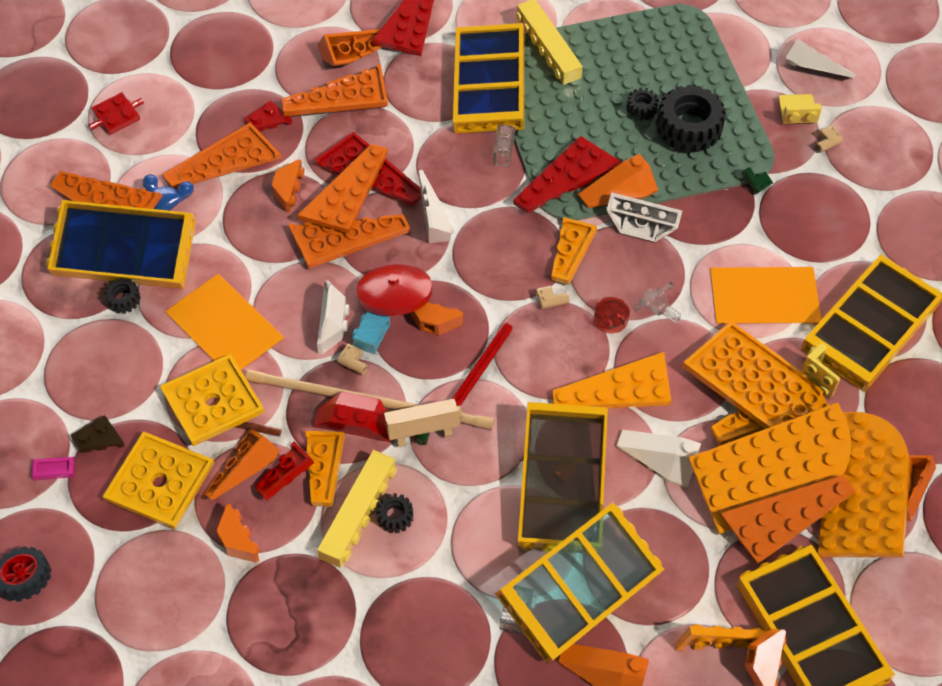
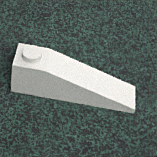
(435, 216)
(661, 454)

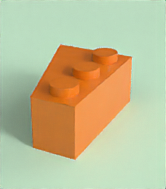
(920, 474)

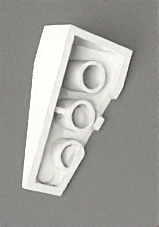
(808, 57)

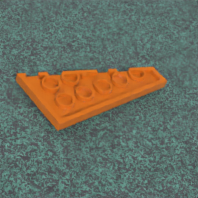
(231, 154)
(325, 244)

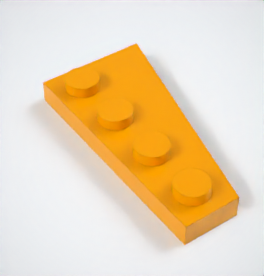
(572, 247)
(734, 427)
(326, 452)
(718, 636)

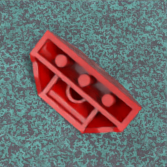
(354, 416)

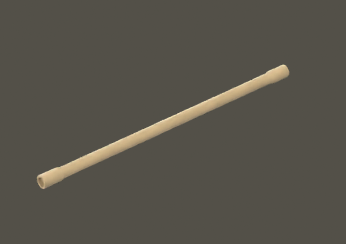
(263, 378)

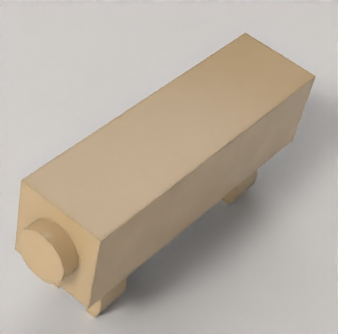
(422, 419)

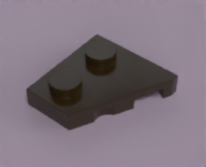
(97, 436)

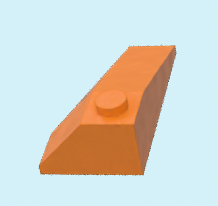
(347, 46)
(629, 178)
(252, 455)
(604, 666)

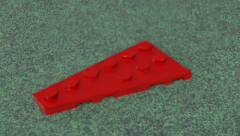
(406, 27)
(570, 171)
(389, 179)

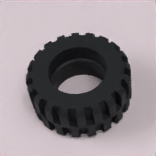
(694, 102)

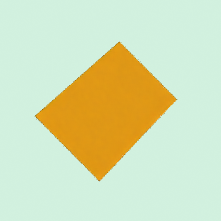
(765, 295)
(224, 323)

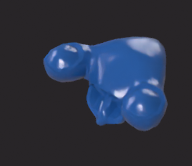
(170, 196)

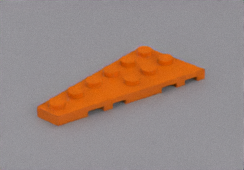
(342, 94)
(103, 192)
(344, 197)
(778, 519)

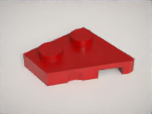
(267, 117)

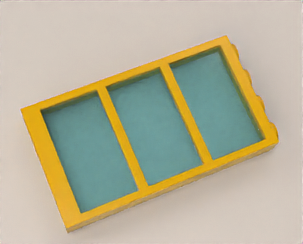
(579, 582)

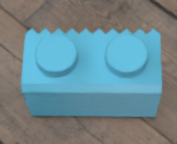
(371, 331)

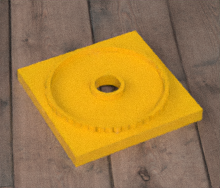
(218, 380)
(152, 459)

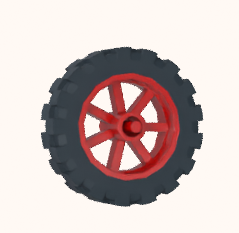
(30, 582)

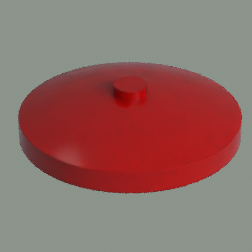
(394, 290)

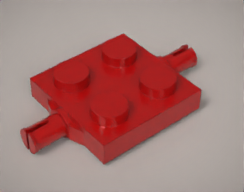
(115, 113)

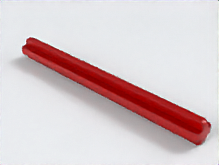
(482, 364)

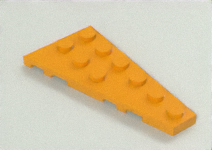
(630, 385)

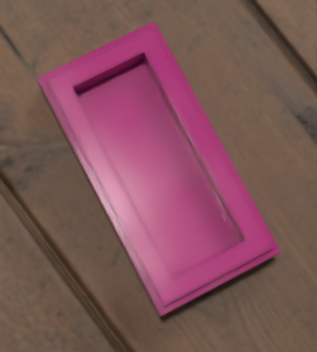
(53, 468)

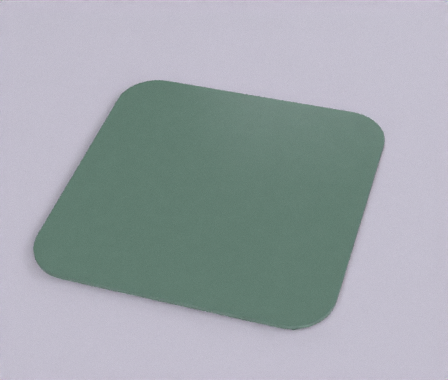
(631, 52)

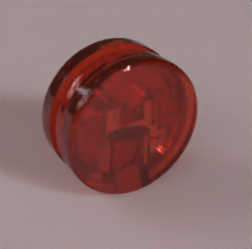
(611, 314)

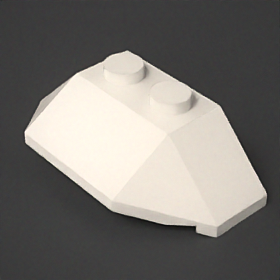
(642, 218)
(332, 318)

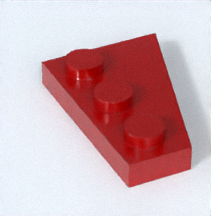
(285, 472)

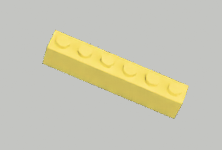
(549, 42)
(356, 509)

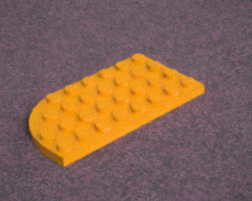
(754, 378)
(773, 461)
(875, 515)

